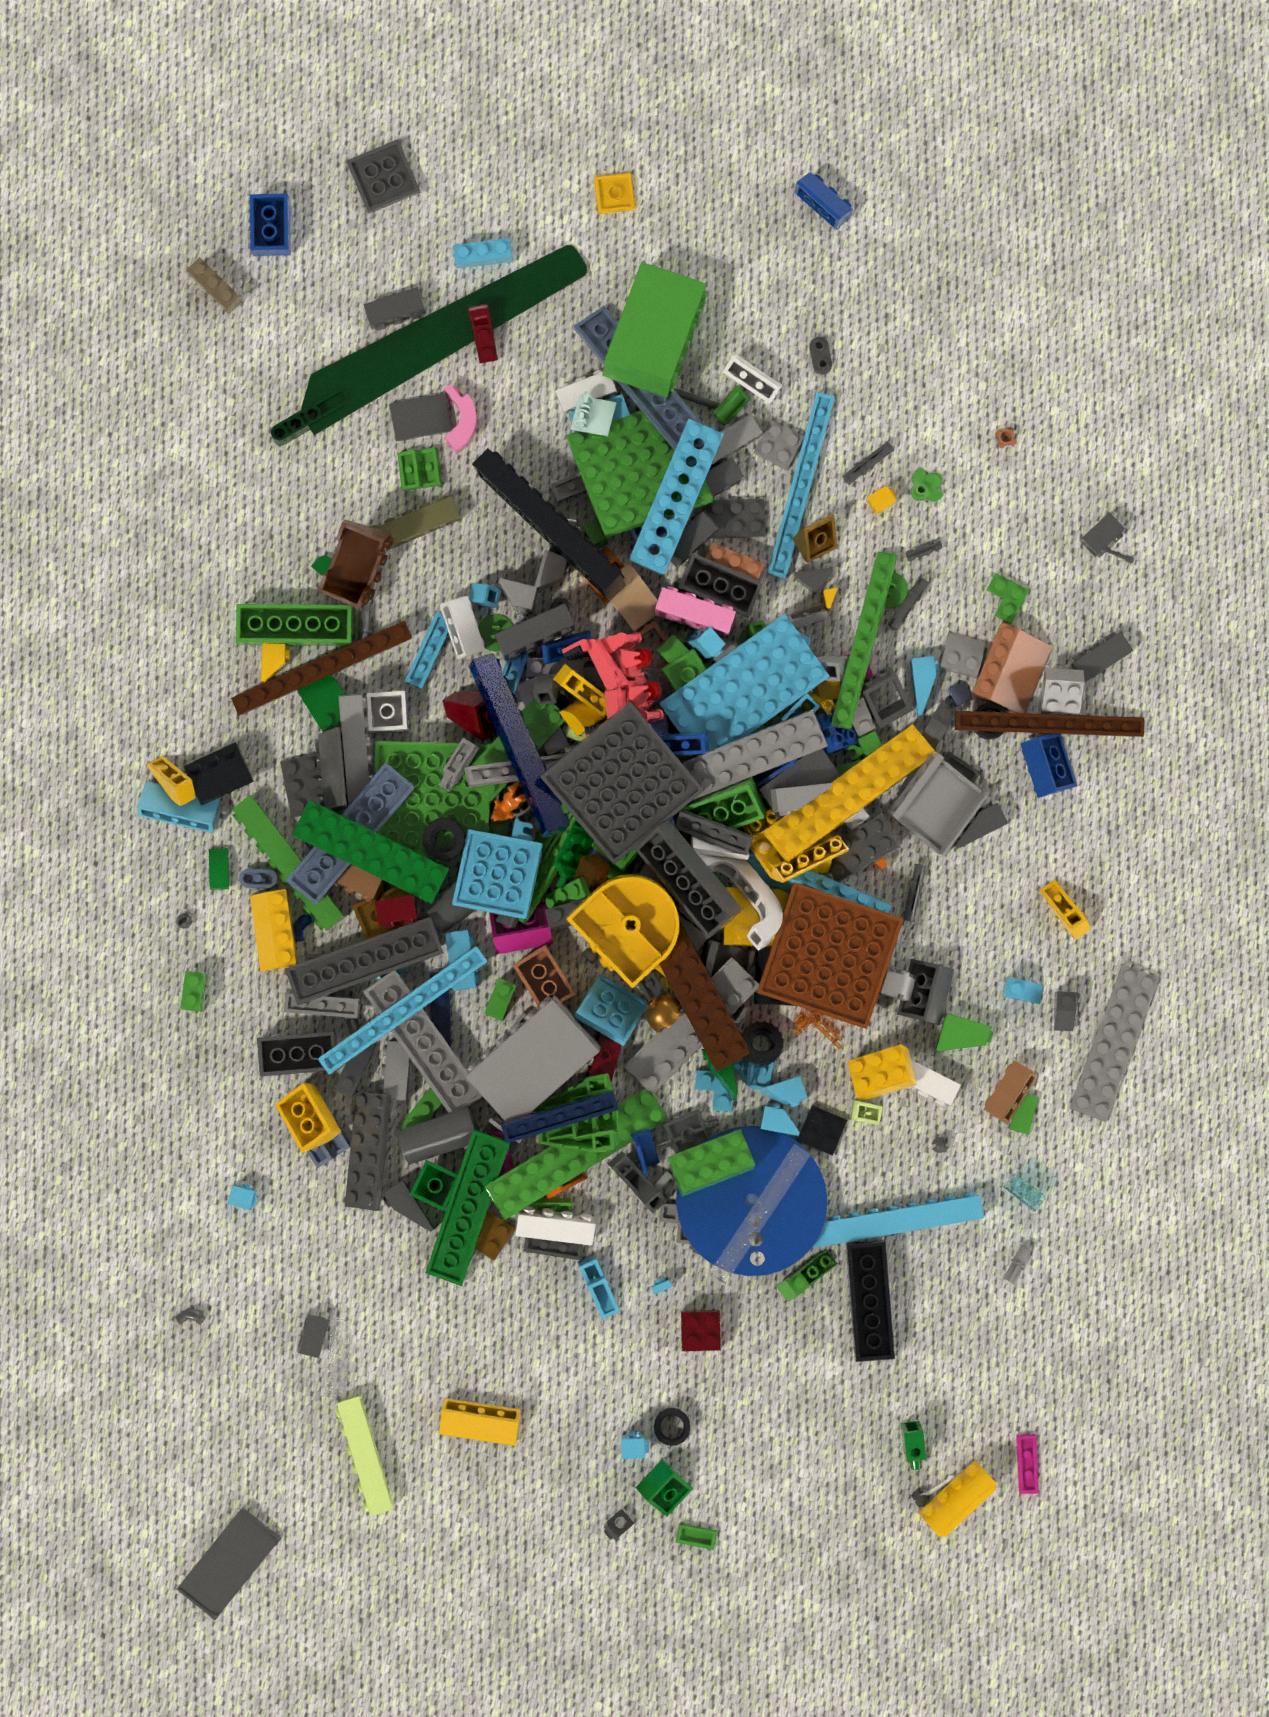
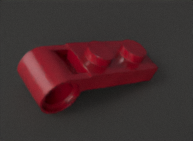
(483, 333)

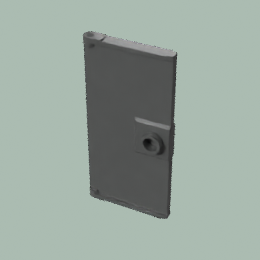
(228, 1563)

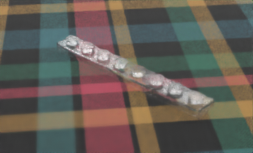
(760, 1214)

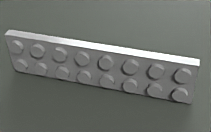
(756, 752)
(1113, 1043)
(425, 1047)

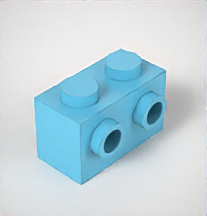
(634, 1445)

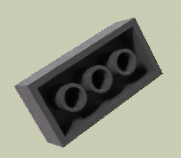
(535, 632)
(293, 1053)

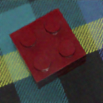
(396, 911)
(700, 1330)

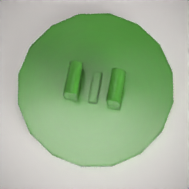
(896, 592)
(489, 627)

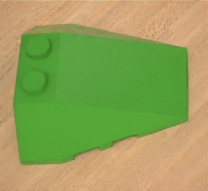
(590, 1135)

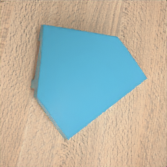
(755, 1075)

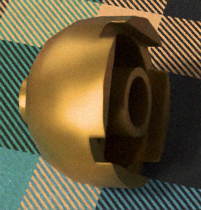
(662, 1012)

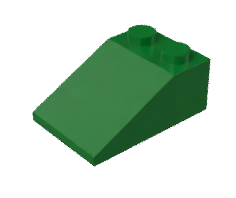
(323, 702)

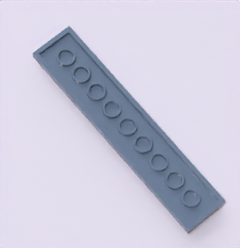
(666, 414)

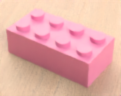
(694, 612)

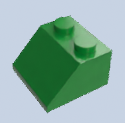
(434, 1185)
(664, 1488)

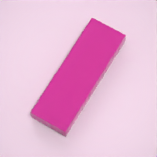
(1027, 1464)

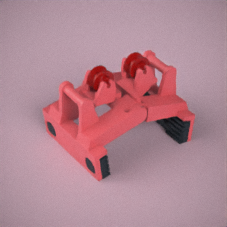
(620, 673)

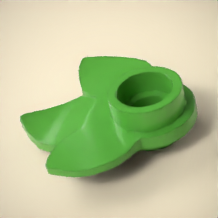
(929, 485)

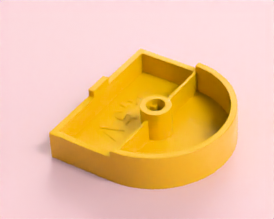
(630, 949)

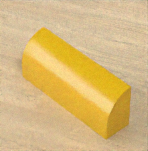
(580, 715)
(479, 1421)

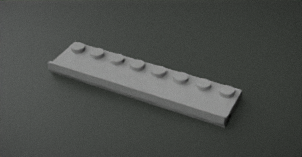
(675, 1045)

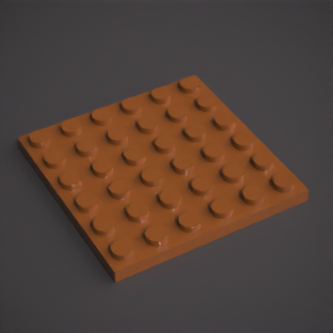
(830, 955)

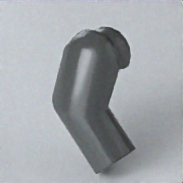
(192, 1314)

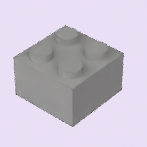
(1062, 691)

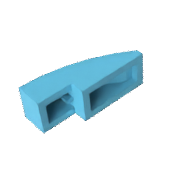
(598, 1286)

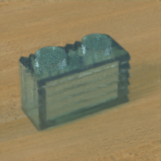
(1024, 1191)

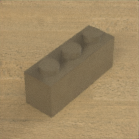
(214, 285)

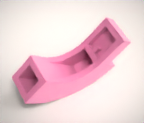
(466, 427)

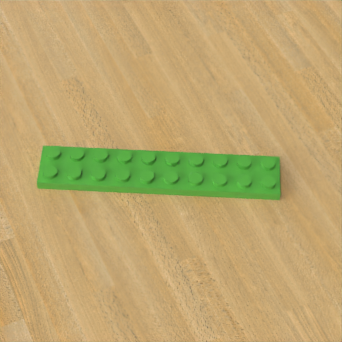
(559, 1165)

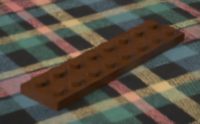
(703, 1003)

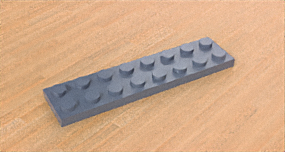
(370, 808)

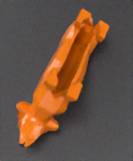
(511, 800)

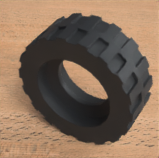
(429, 839)
(772, 1033)

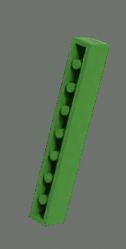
(282, 857)

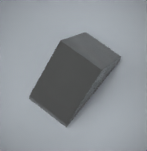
(813, 579)

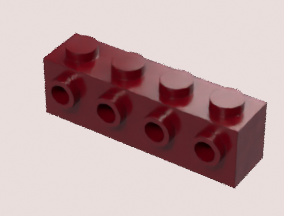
(606, 1058)

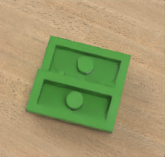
(419, 469)

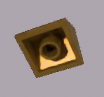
(817, 539)

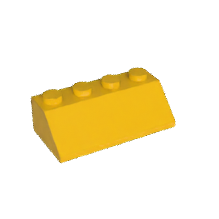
(274, 930)

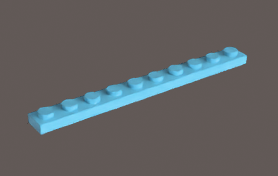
(801, 485)
(402, 1010)

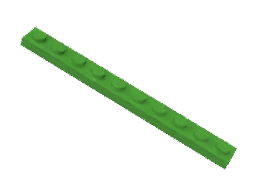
(864, 640)

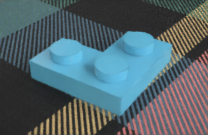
(707, 1081)

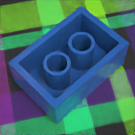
(270, 225)

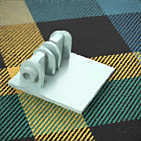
(593, 415)

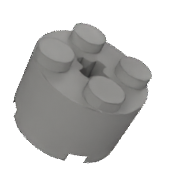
(898, 985)

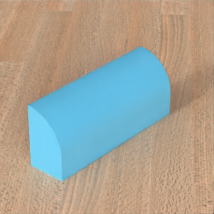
(159, 806)

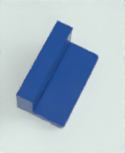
(645, 1149)

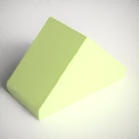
(866, 1112)

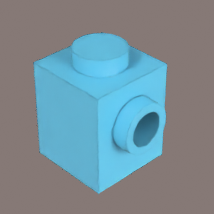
(484, 595)
(243, 1196)

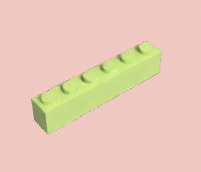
(365, 1455)

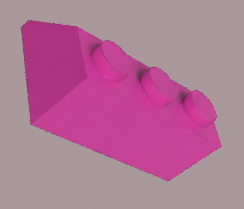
(524, 936)

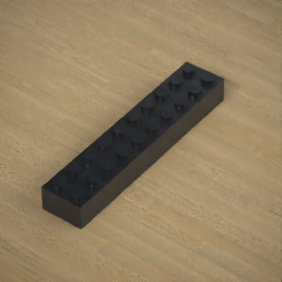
(549, 524)

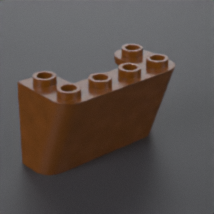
(356, 563)

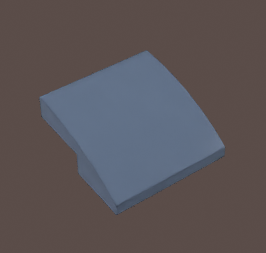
(324, 1153)

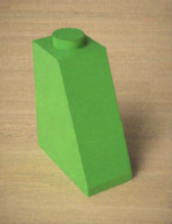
(962, 1033)

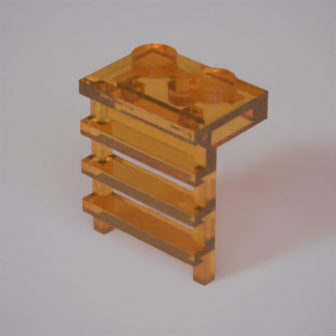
(805, 1018)

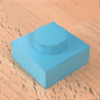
(661, 1285)

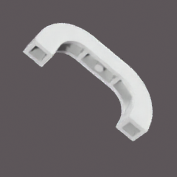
(755, 891)

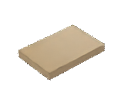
(635, 600)

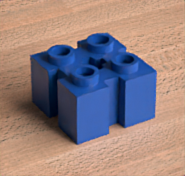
(836, 738)

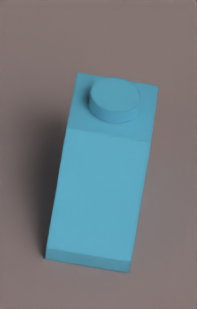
(1022, 990)
(786, 1092)
(777, 1120)

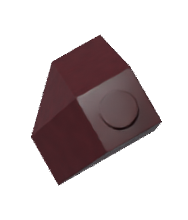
(470, 713)

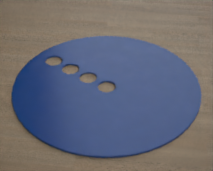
(716, 1212)

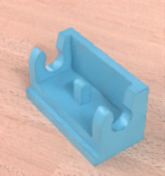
(520, 831)

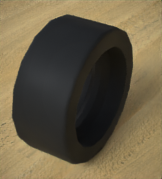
(997, 708)
(672, 1441)

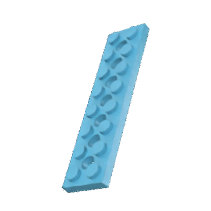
(663, 501)

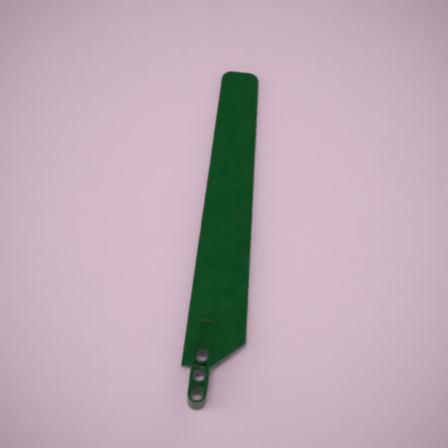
(405, 353)

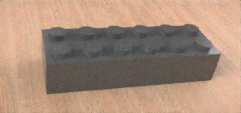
(688, 878)

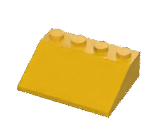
(738, 928)

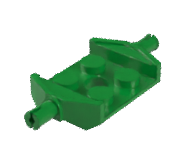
(568, 857)

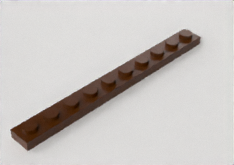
(322, 668)
(1049, 723)

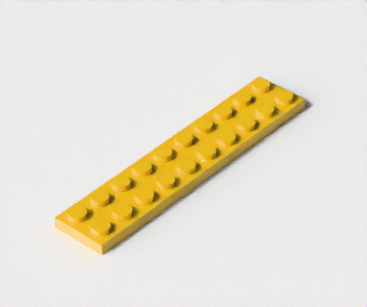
(850, 793)

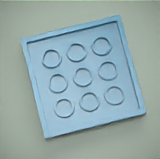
(497, 874)

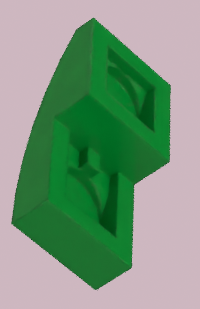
(219, 869)

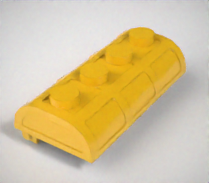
(958, 1499)

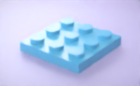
(611, 1009)

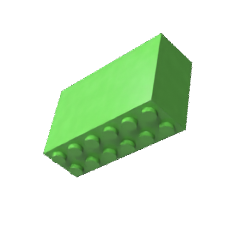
(655, 330)

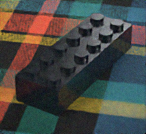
(870, 1301)

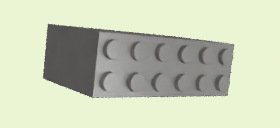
(532, 1060)

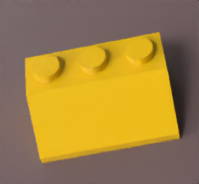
(307, 1117)

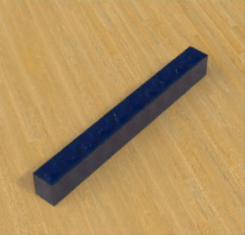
(518, 744)

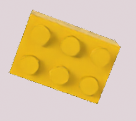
(882, 1072)

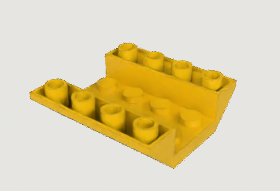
(775, 864)

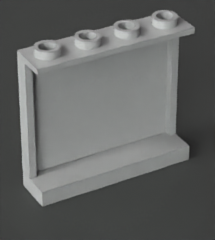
(937, 804)

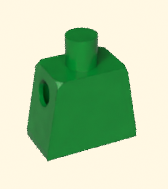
(913, 1438)

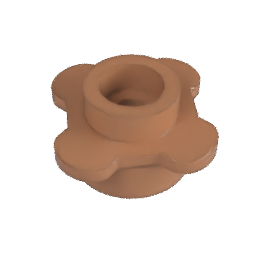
(1004, 442)

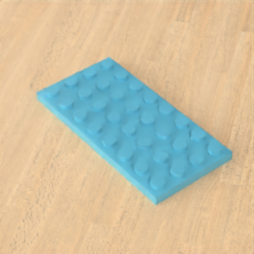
(747, 686)

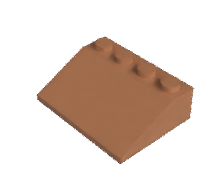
(1011, 669)

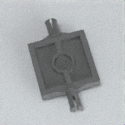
(686, 1132)

